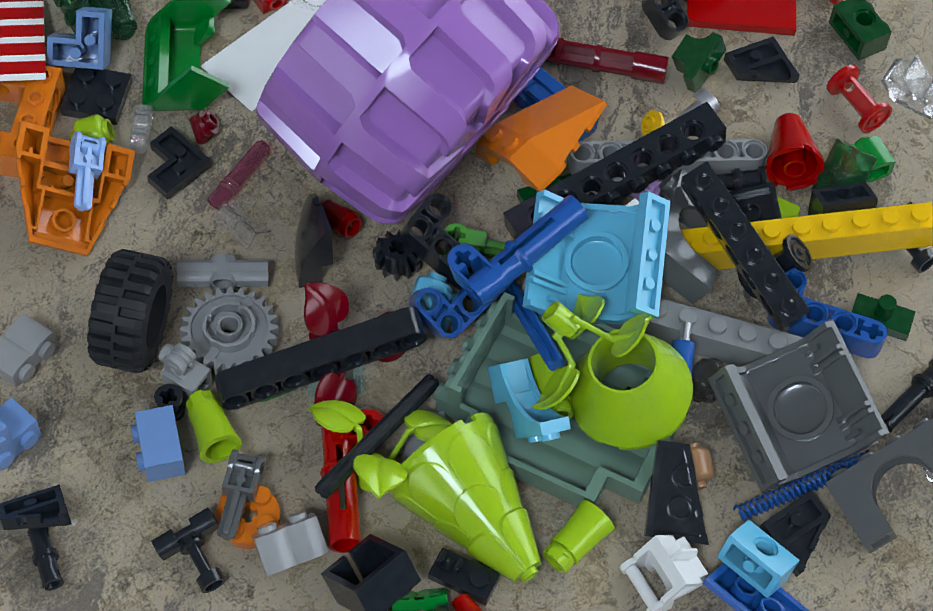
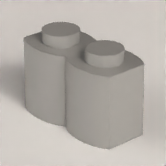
(23, 348)
(289, 543)

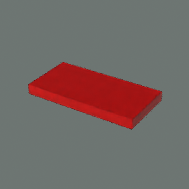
(744, 15)

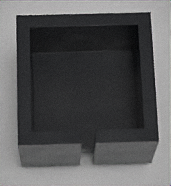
(385, 575)

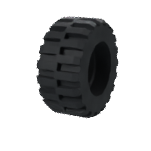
(130, 311)

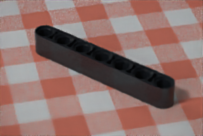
(314, 358)

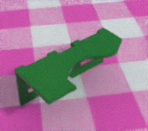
(427, 603)

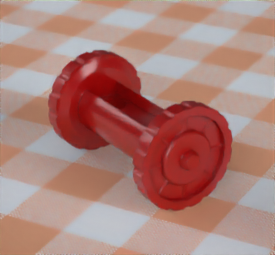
(872, 114)

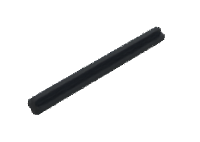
(377, 435)

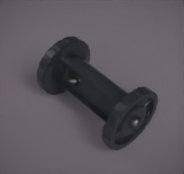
(792, 256)

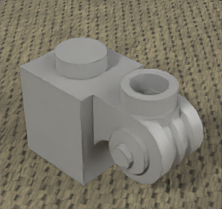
(183, 370)

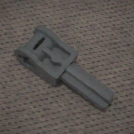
(239, 485)

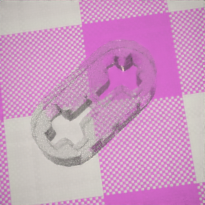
(141, 128)

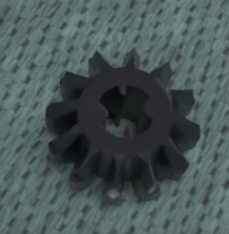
(394, 257)

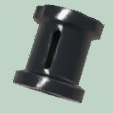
(170, 395)

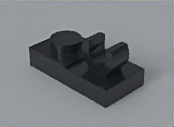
(464, 576)

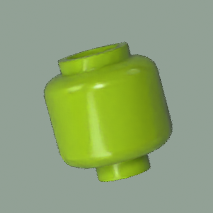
(95, 127)

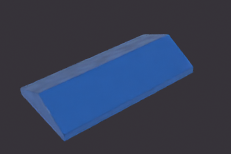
(744, 597)

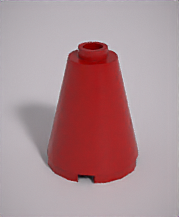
(792, 154)

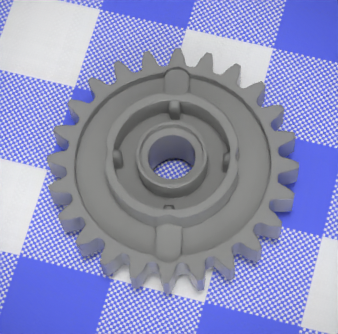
(250, 319)

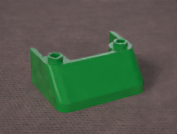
(173, 56)

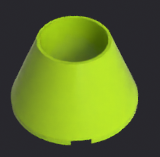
(638, 415)

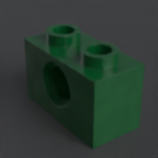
(860, 27)

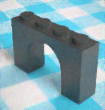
(683, 267)
(857, 486)

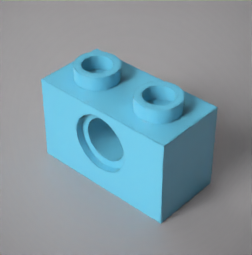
(758, 558)

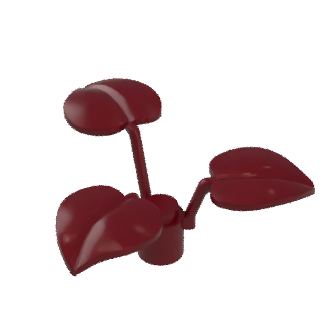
(323, 309)

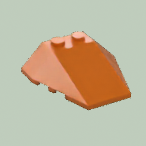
(541, 135)
(50, 190)

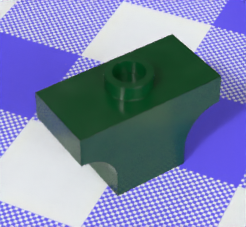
(698, 58)

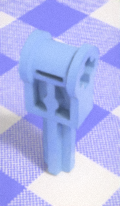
(87, 164)

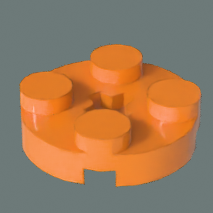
(266, 509)

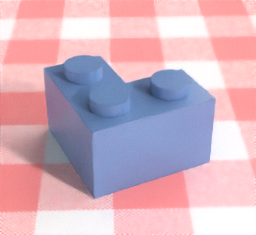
(90, 44)
(17, 432)

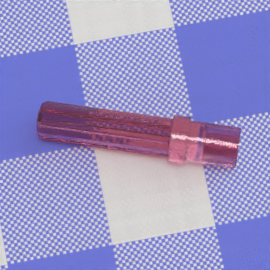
(232, 182)

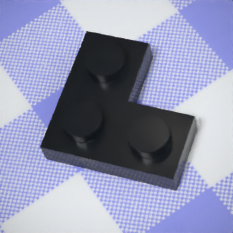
(181, 164)

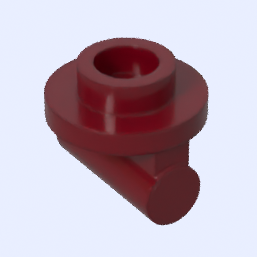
(204, 126)

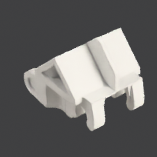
(674, 563)

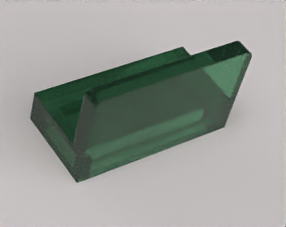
(845, 166)

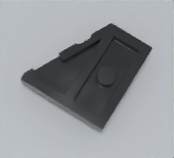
(761, 62)
(35, 510)

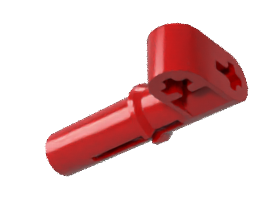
(344, 524)

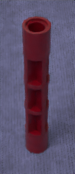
(598, 58)

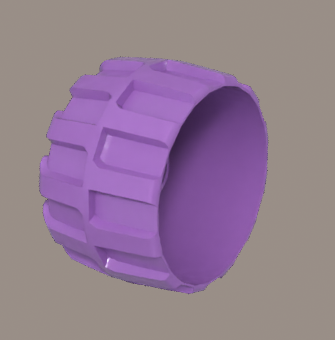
(400, 91)

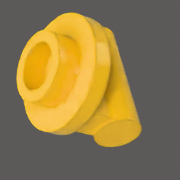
(651, 122)

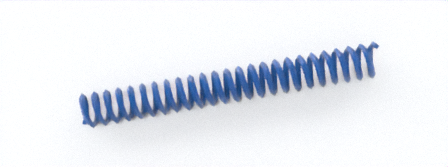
(792, 493)

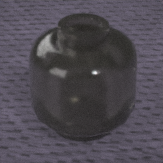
(701, 372)

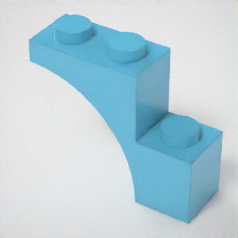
(516, 386)

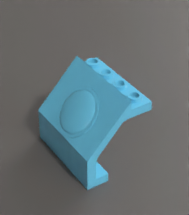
(609, 256)

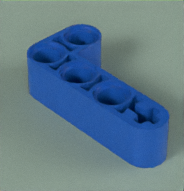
(451, 309)
(861, 334)

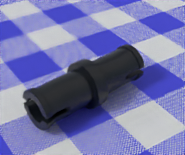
(45, 558)

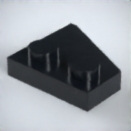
(798, 528)

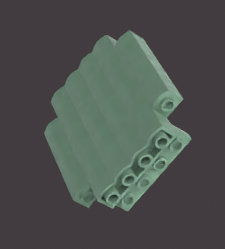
(564, 467)

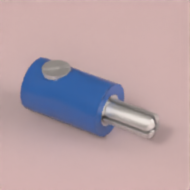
(684, 345)

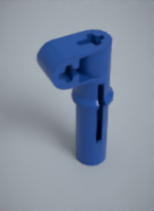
(517, 256)

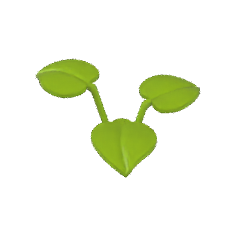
(572, 325)
(375, 471)

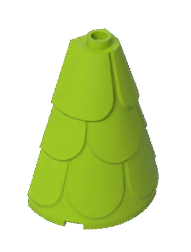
(471, 496)

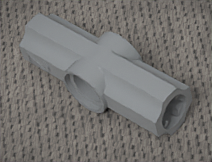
(221, 272)

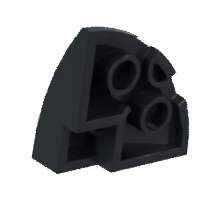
(313, 242)

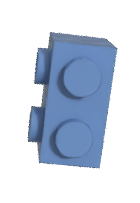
(159, 443)

